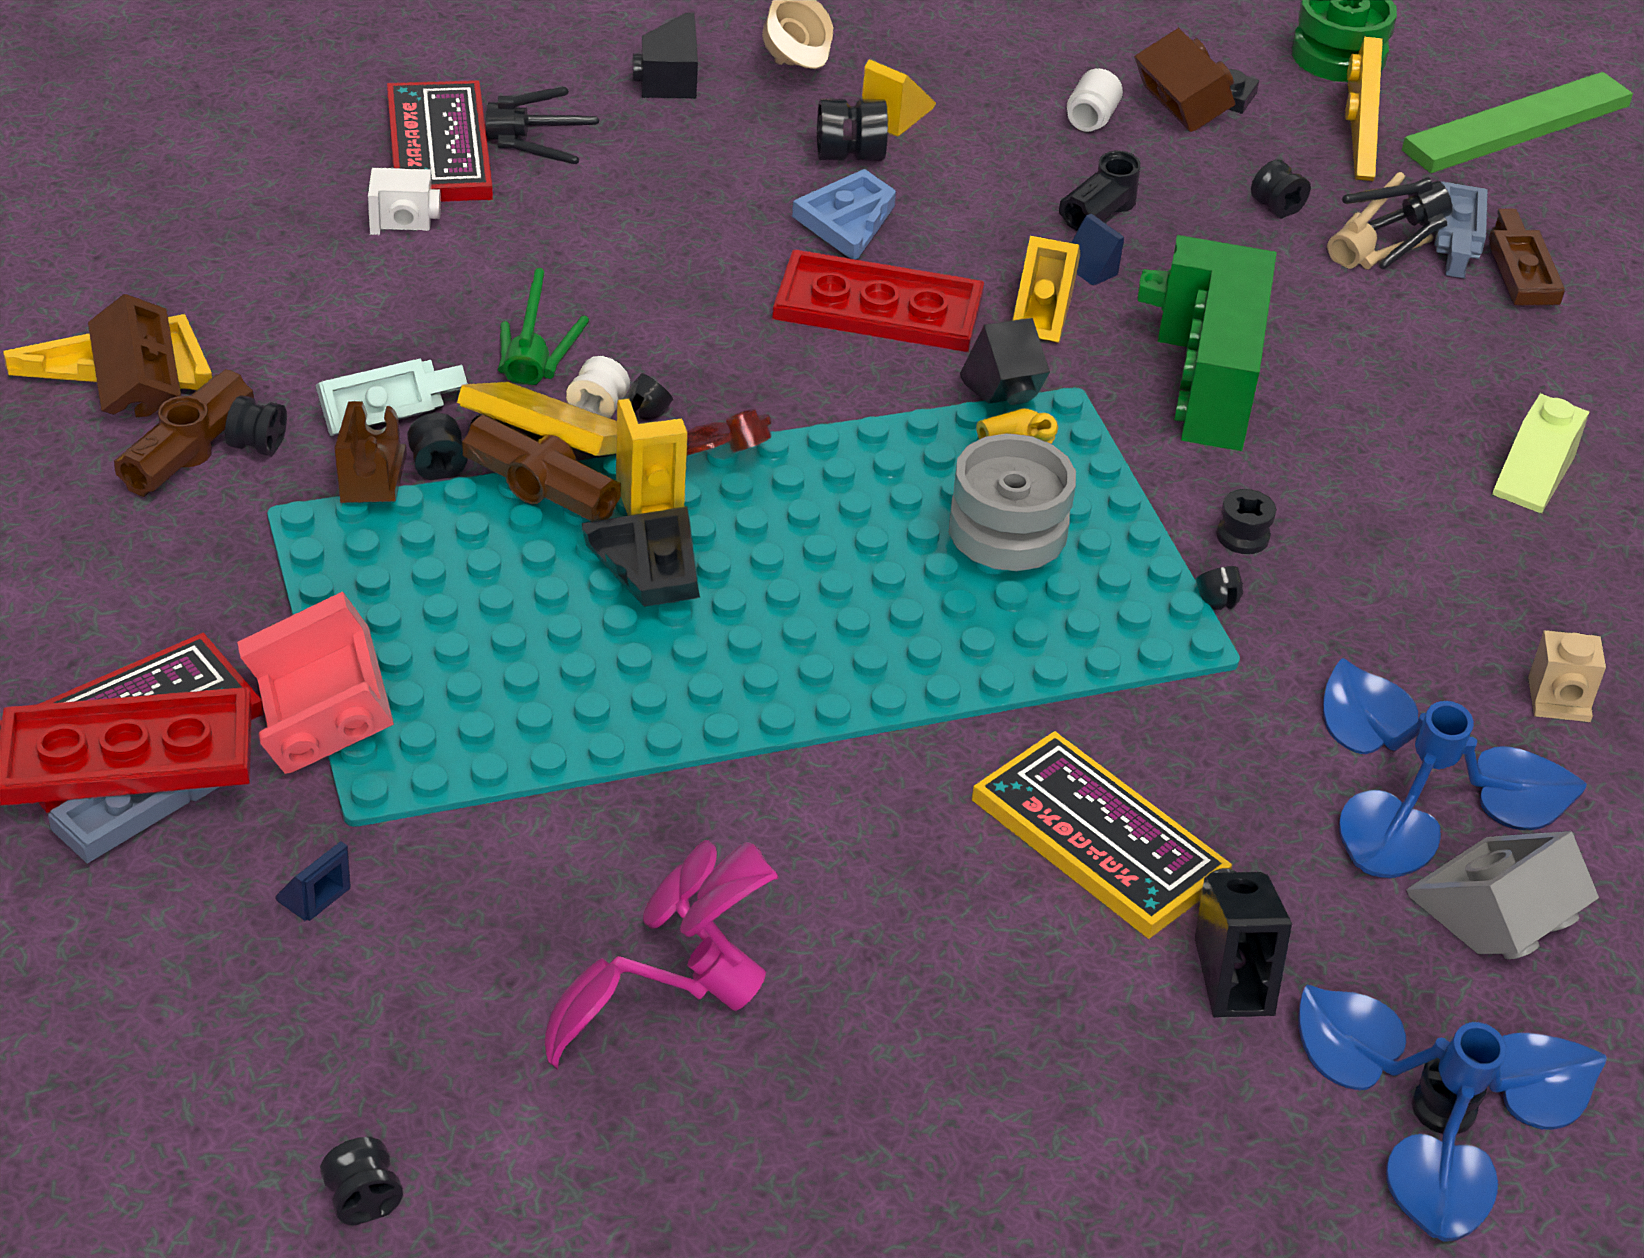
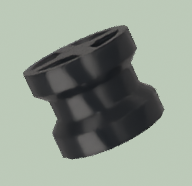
(1280, 188)
(255, 425)
(440, 434)
(1246, 521)
(1433, 1108)
(361, 1180)

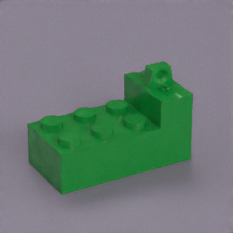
(1218, 309)

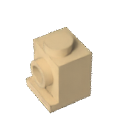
(1566, 675)

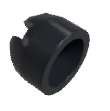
(649, 397)
(1221, 587)

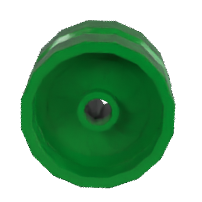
(1336, 29)

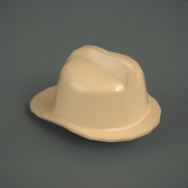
(798, 33)

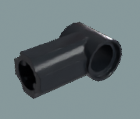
(1106, 191)

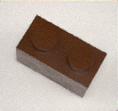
(1186, 79)

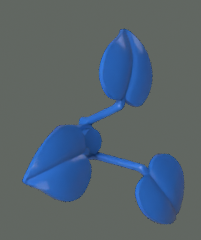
(1391, 836)
(1436, 1182)

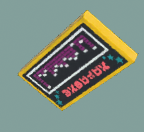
(1099, 833)

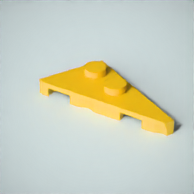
(1363, 106)
(73, 358)

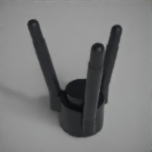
(508, 121)
(1426, 205)

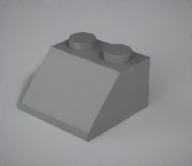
(1509, 891)

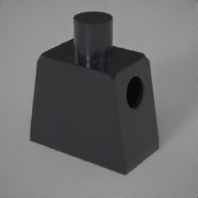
(1245, 916)

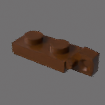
(1524, 262)

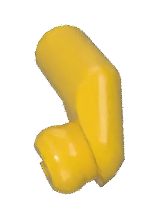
(1020, 422)

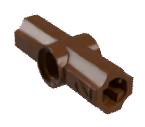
(181, 435)
(541, 469)

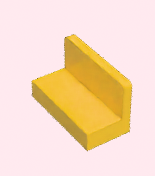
(650, 462)

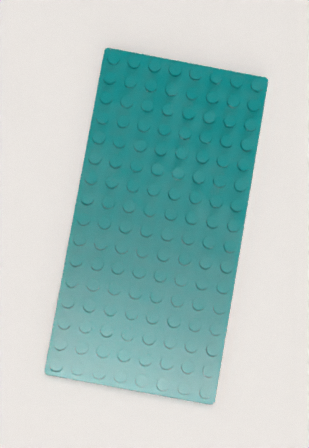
(816, 619)

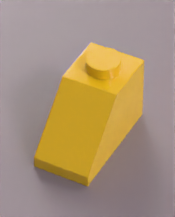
(1047, 285)

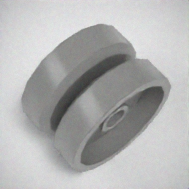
(1012, 502)

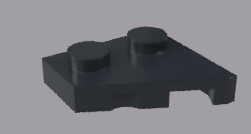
(648, 554)

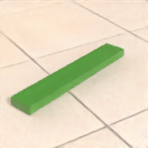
(1516, 122)

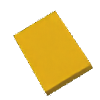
(542, 415)

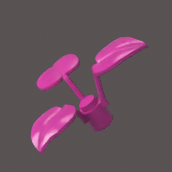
(715, 961)

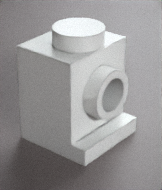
(402, 199)

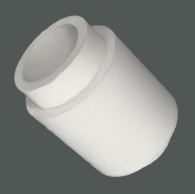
(1094, 100)

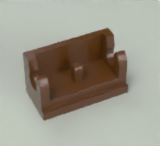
(133, 356)
(368, 459)

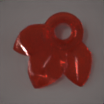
(740, 431)

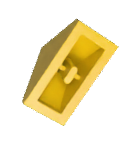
(903, 97)

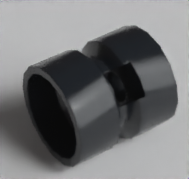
(868, 129)

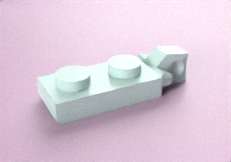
(406, 387)

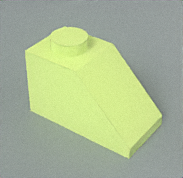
(1541, 453)

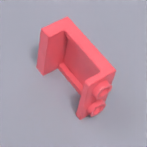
(317, 683)

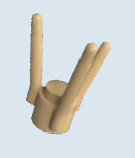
(1357, 239)

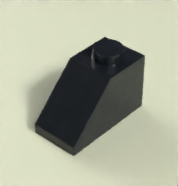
(668, 60)
(1006, 363)

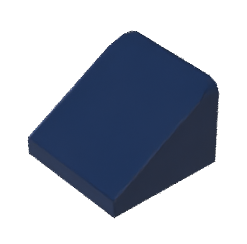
(1099, 250)
(318, 884)

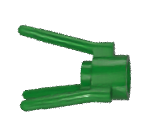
(527, 356)

